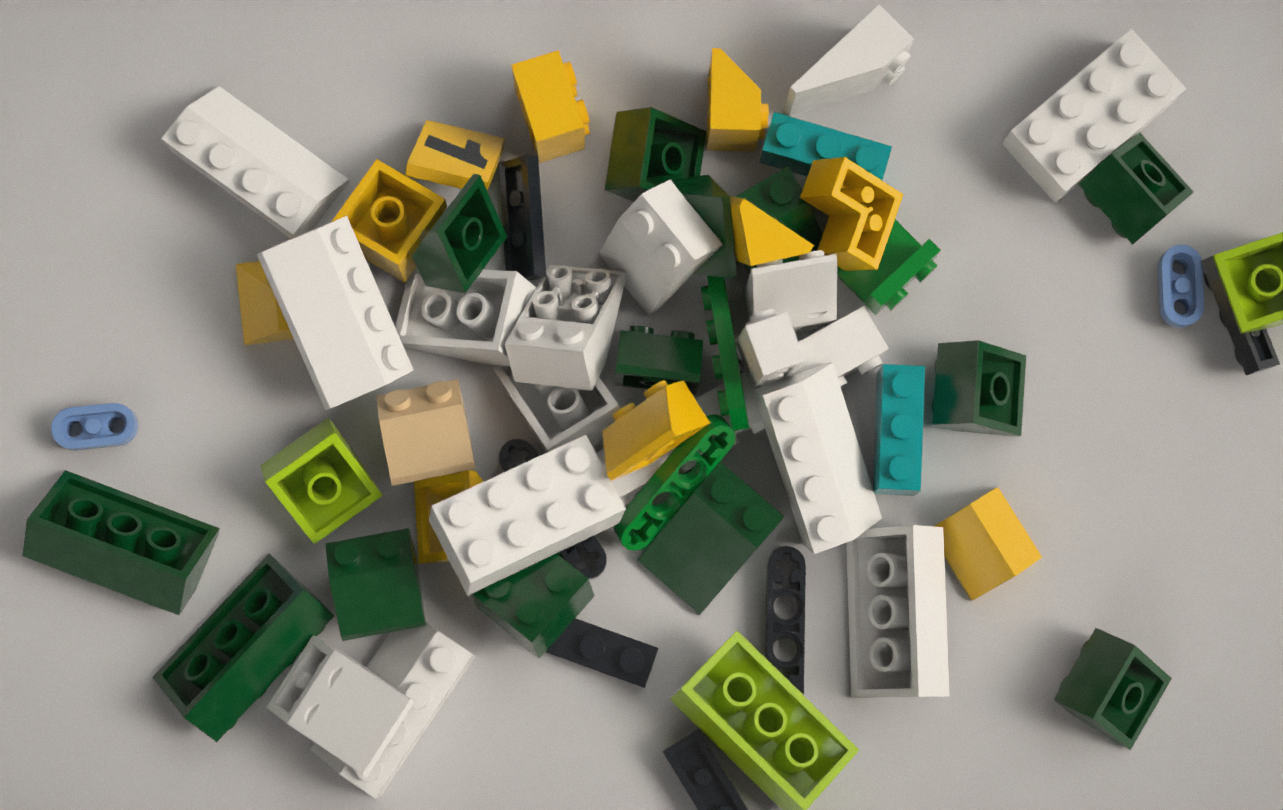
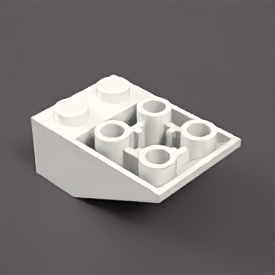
(800, 288)
(566, 327)
(340, 705)

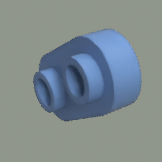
(1182, 288)
(96, 426)

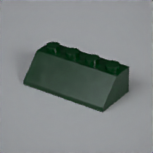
(119, 542)
(242, 648)

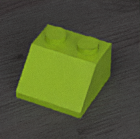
(1254, 282)
(320, 480)

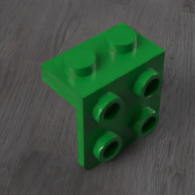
(900, 264)

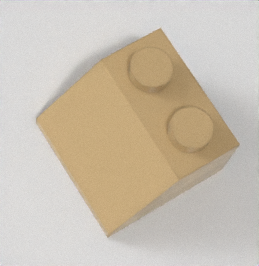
(425, 432)

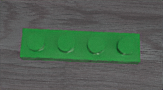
(726, 363)

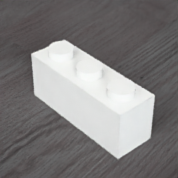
(769, 348)

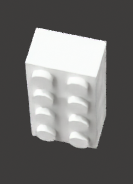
(1093, 115)
(526, 514)

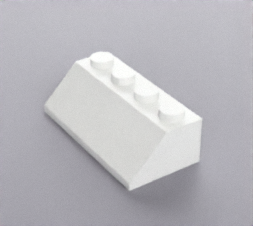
(255, 162)
(335, 312)
(818, 457)
(898, 613)
(425, 669)

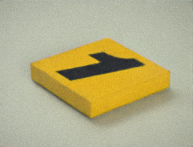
(453, 155)

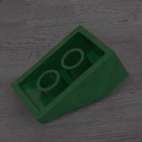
(710, 538)

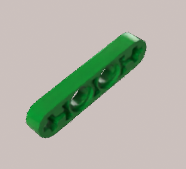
(679, 485)

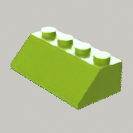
(764, 724)

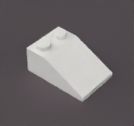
(855, 65)
(658, 245)
(464, 324)
(561, 413)

